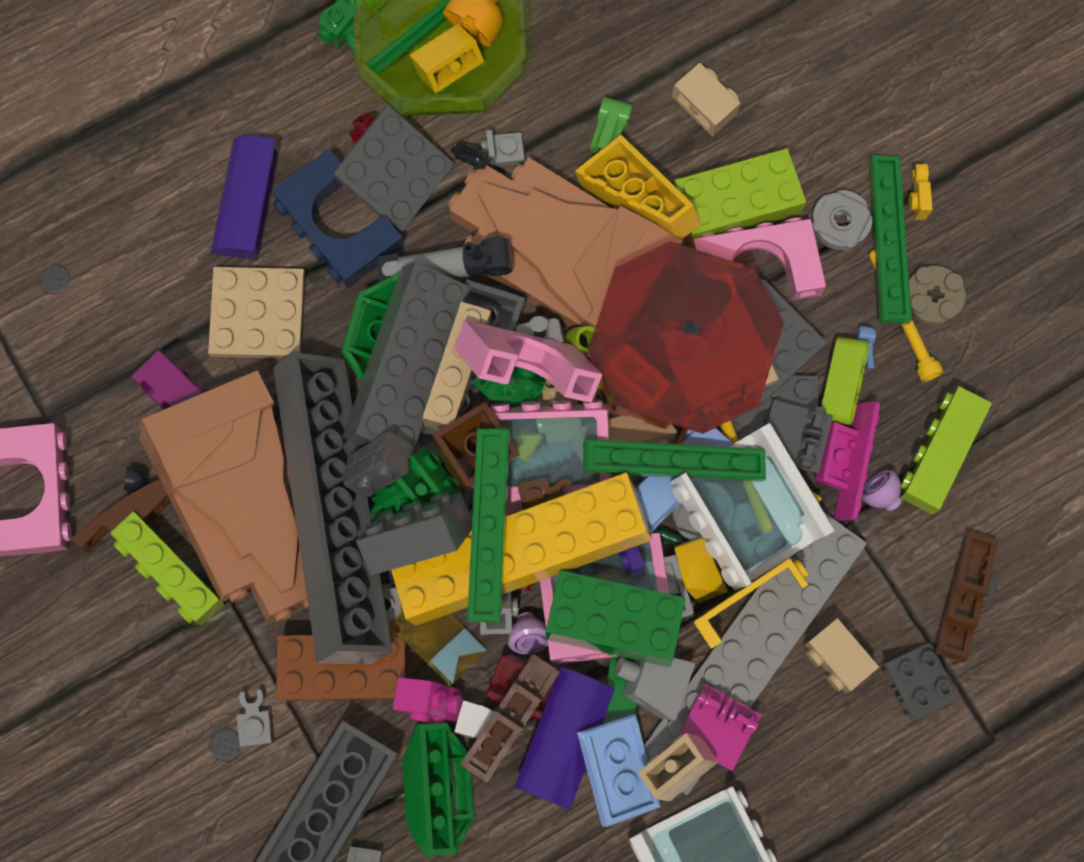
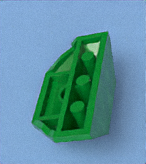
(366, 323)
(437, 790)

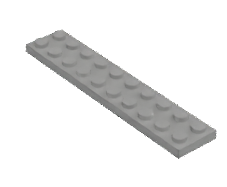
(766, 630)

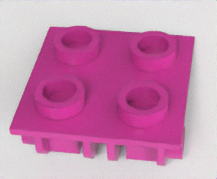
(721, 724)

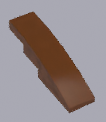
(145, 502)
(966, 596)
(510, 717)

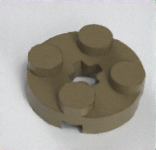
(949, 286)

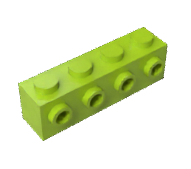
(945, 450)
(167, 568)

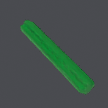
(408, 39)

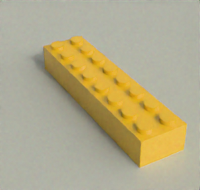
(537, 546)

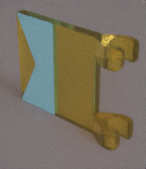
(441, 644)

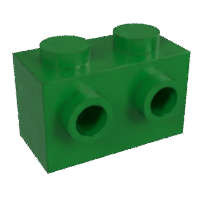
(427, 477)

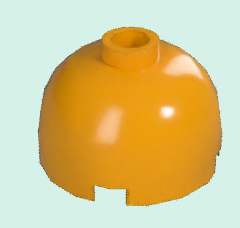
(478, 17)

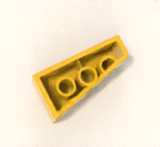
(628, 179)

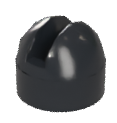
(134, 479)

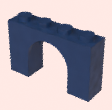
(347, 257)

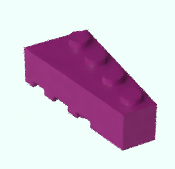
(166, 381)

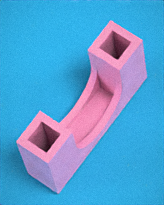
(790, 242)
(495, 352)
(46, 526)

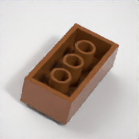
(307, 681)

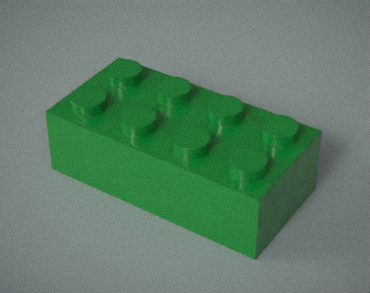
(615, 618)

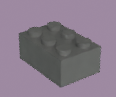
(415, 533)

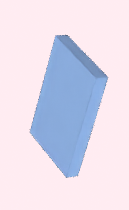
(613, 759)

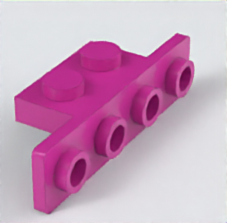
(847, 459)

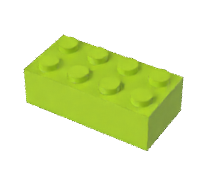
(744, 194)

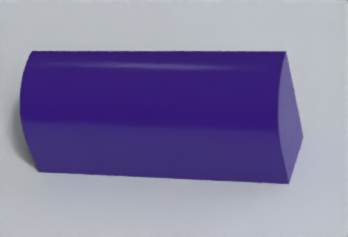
(245, 197)
(555, 755)

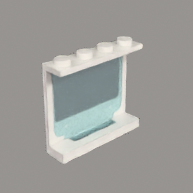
(754, 522)
(705, 833)

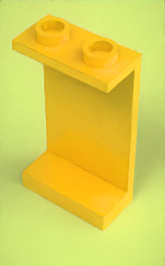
(704, 624)

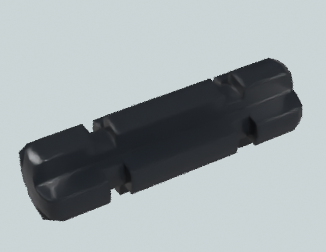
(470, 155)

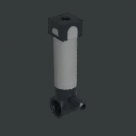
(490, 258)

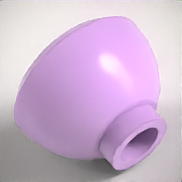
(883, 490)
(527, 634)

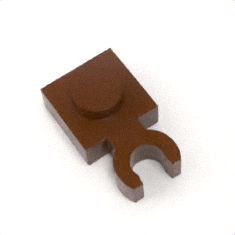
(540, 490)

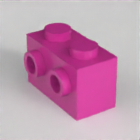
(427, 700)

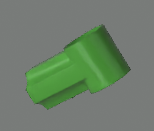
(611, 122)

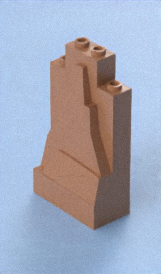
(558, 236)
(232, 492)

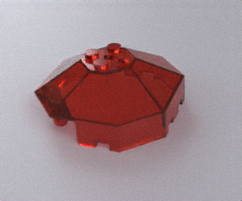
(678, 377)

